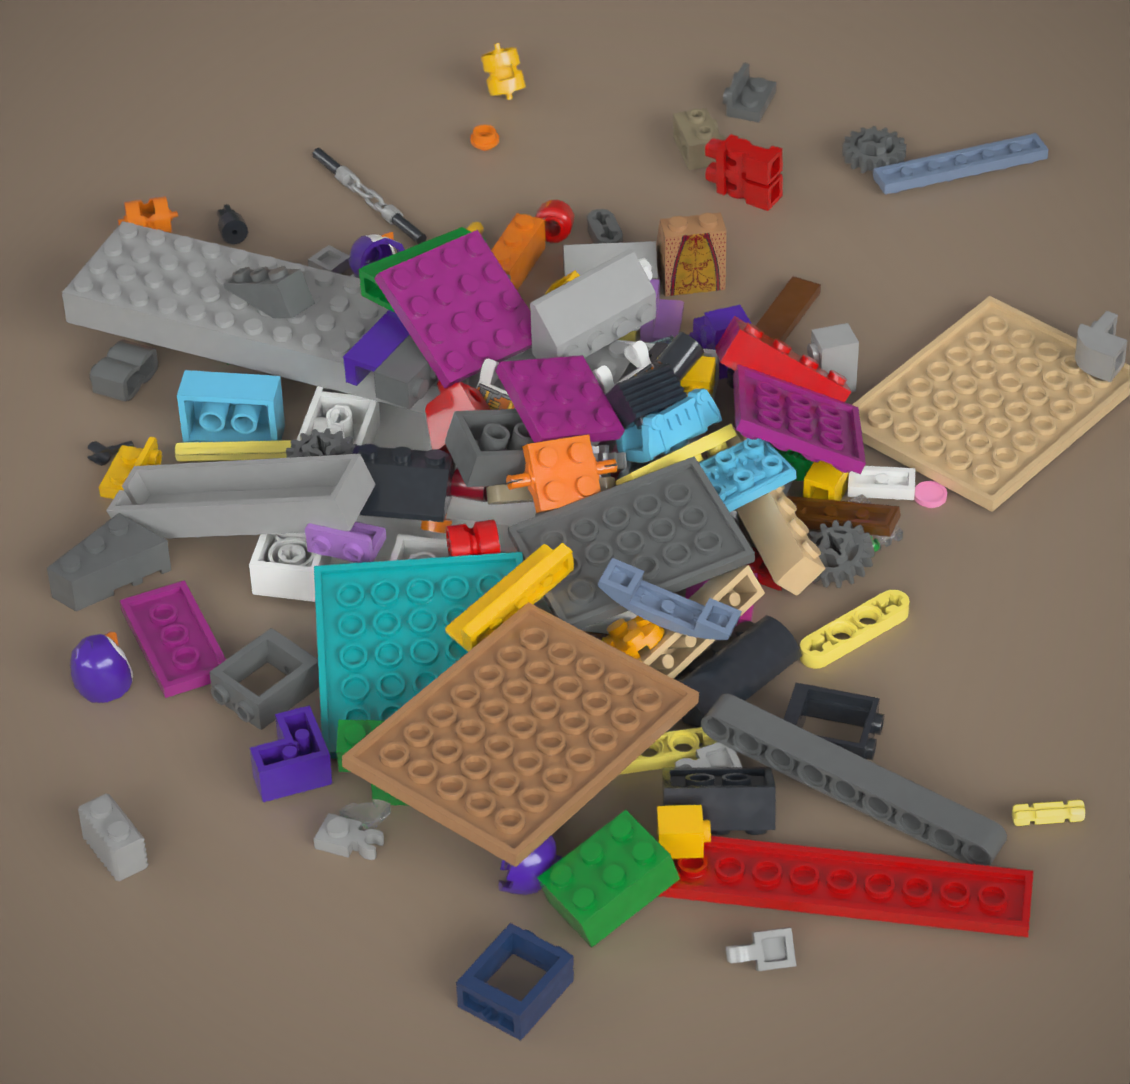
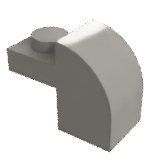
(1099, 349)

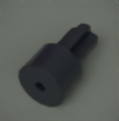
(231, 225)

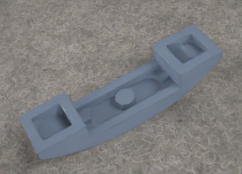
(665, 608)

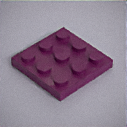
(559, 399)

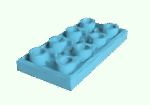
(747, 472)

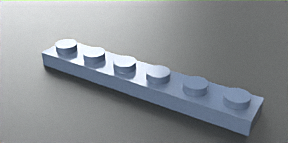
(960, 163)

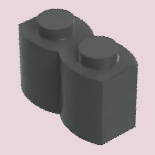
(124, 370)

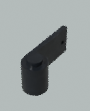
(680, 354)

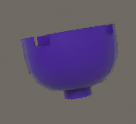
(523, 878)

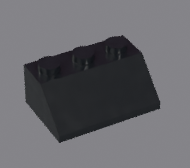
(408, 482)
(728, 795)

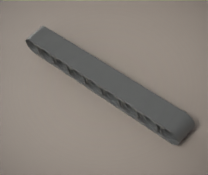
(854, 781)

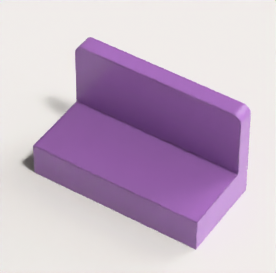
(667, 318)

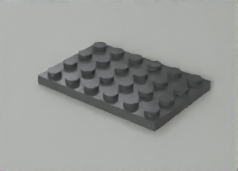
(659, 523)

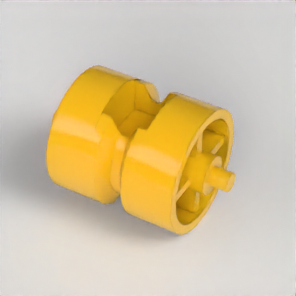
(503, 71)

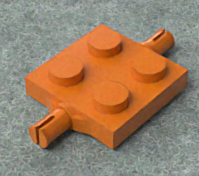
(560, 472)

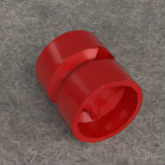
(478, 540)

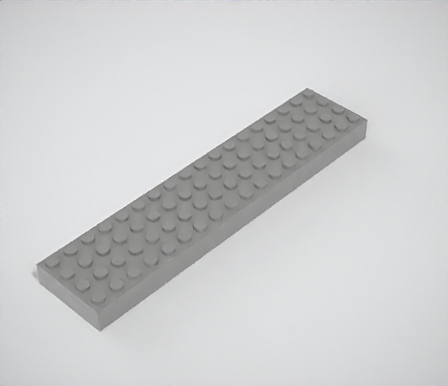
(174, 297)

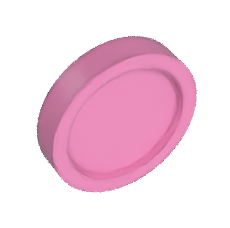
(930, 494)

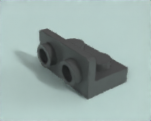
(748, 95)

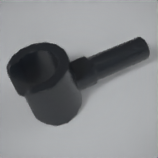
(102, 453)

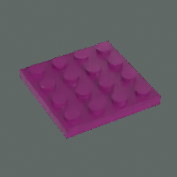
(458, 307)
(798, 420)

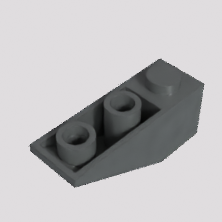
(273, 291)

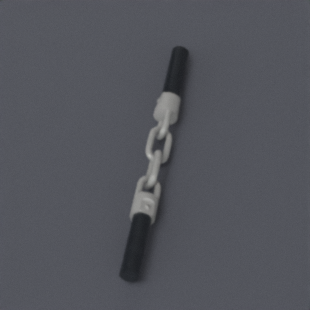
(389, 212)

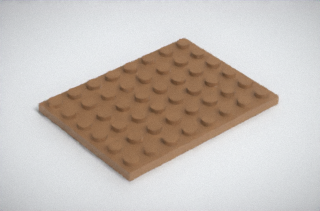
(520, 733)

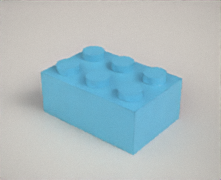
(230, 407)

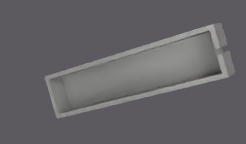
(245, 496)

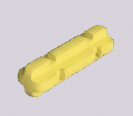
(1048, 812)

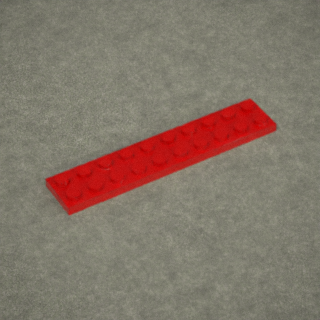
(858, 885)

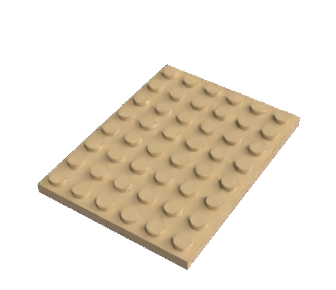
(987, 403)

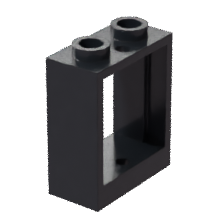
(838, 707)

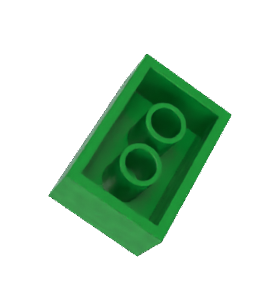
(608, 878)

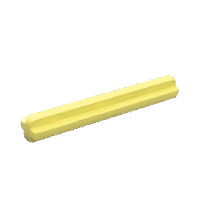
(230, 450)

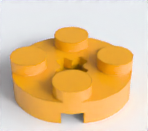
(633, 635)

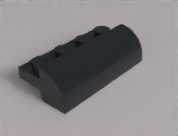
(739, 665)

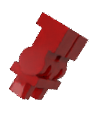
(746, 171)

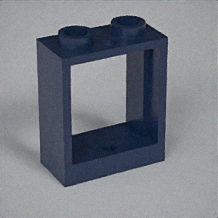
(501, 1009)

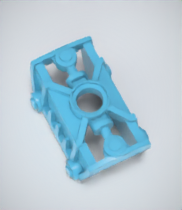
(670, 427)

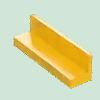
(522, 585)

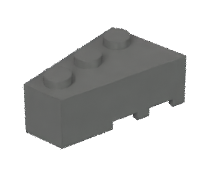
(105, 561)

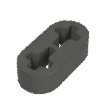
(608, 229)

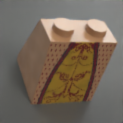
(692, 254)

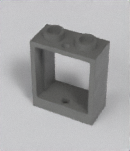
(281, 653)

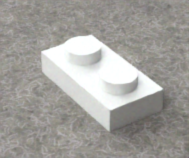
(883, 483)

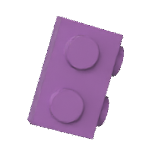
(357, 545)

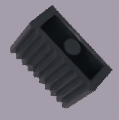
(645, 395)

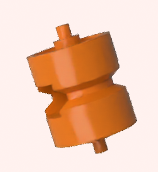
(152, 214)

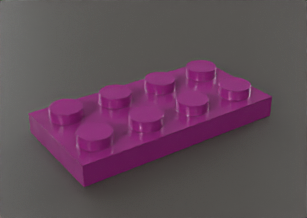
(173, 637)

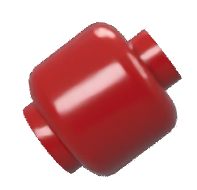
(558, 220)

